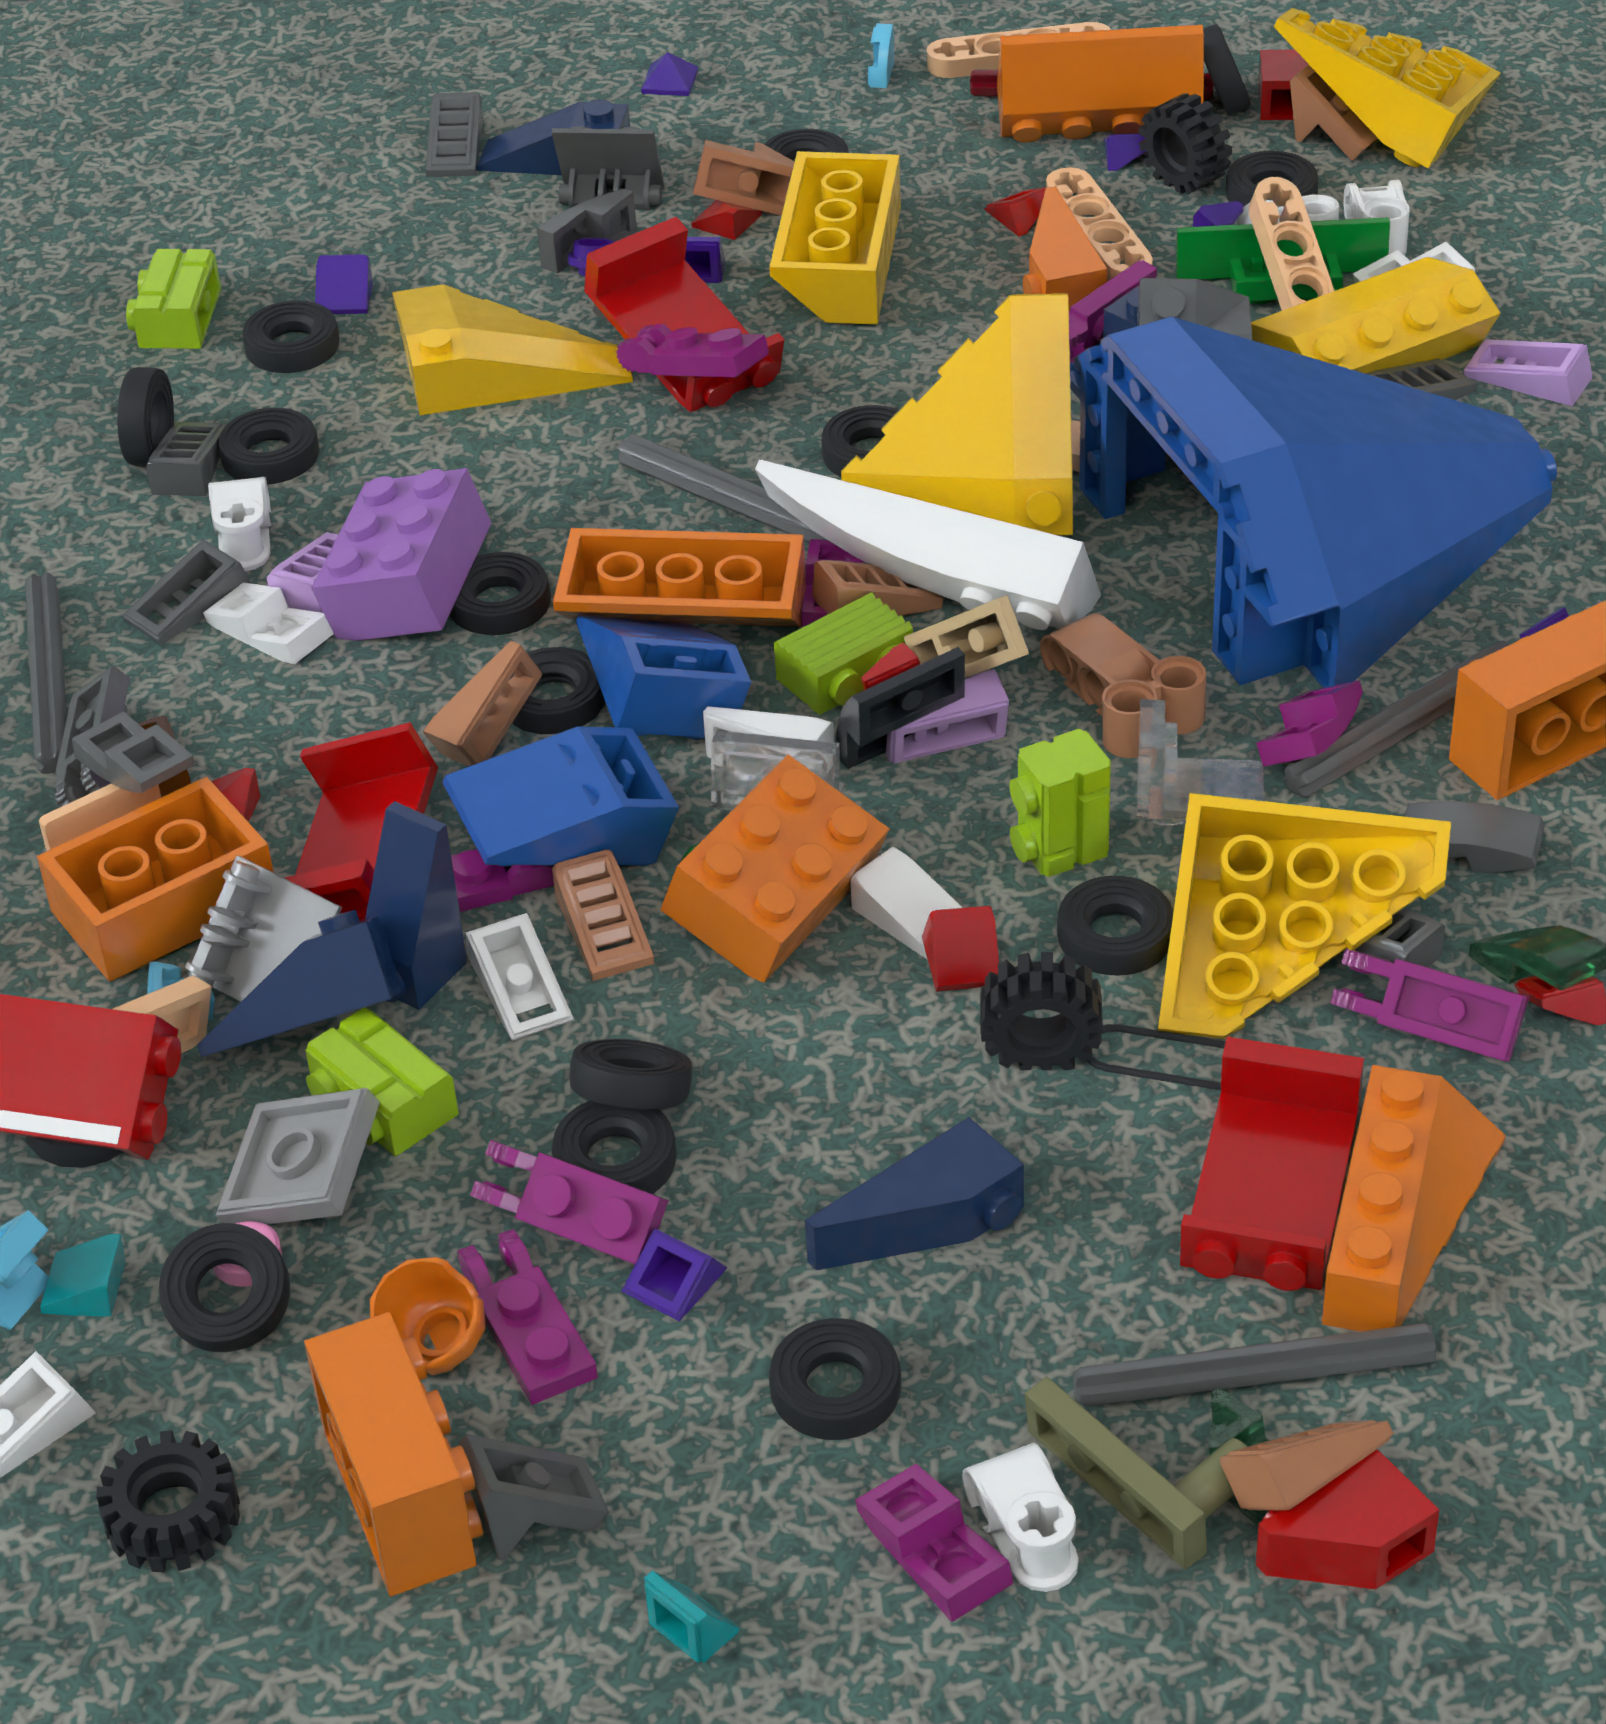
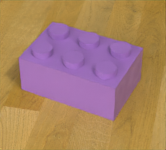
(402, 555)

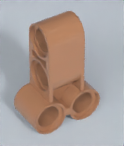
(1117, 672)

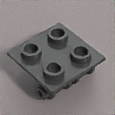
(608, 161)

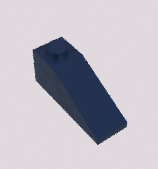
(532, 146)
(417, 903)
(320, 979)
(922, 1202)

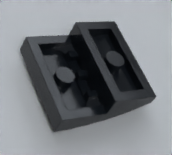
(897, 702)

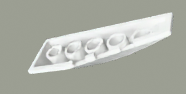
(943, 547)

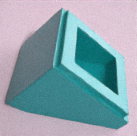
(85, 1278)
(686, 1617)

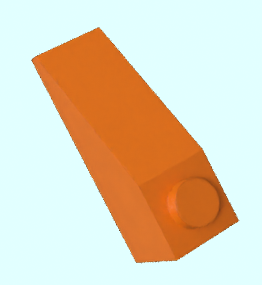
(1062, 254)

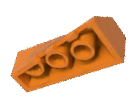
(1406, 1186)

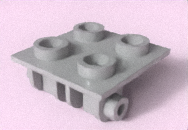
(254, 928)

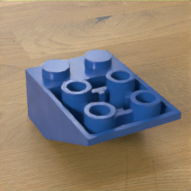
(662, 673)
(566, 800)

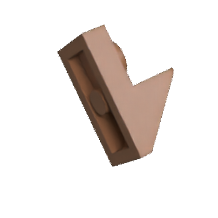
(1318, 105)
(744, 177)

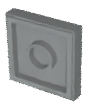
(298, 1158)

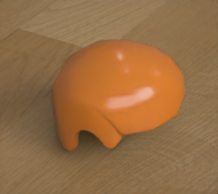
(434, 1300)

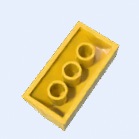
(838, 233)
(1388, 319)

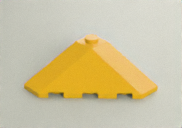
(1394, 86)
(486, 353)
(991, 427)
(1277, 896)

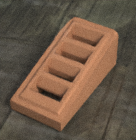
(844, 582)
(485, 707)
(589, 882)
(1297, 1465)

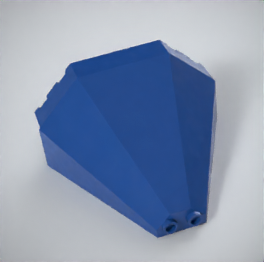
(1332, 488)

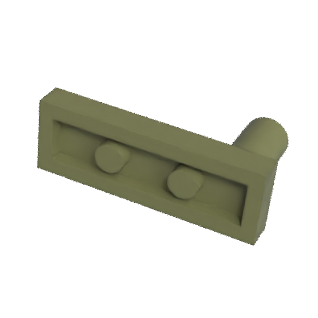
(1164, 1512)

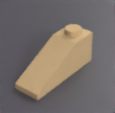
(984, 634)

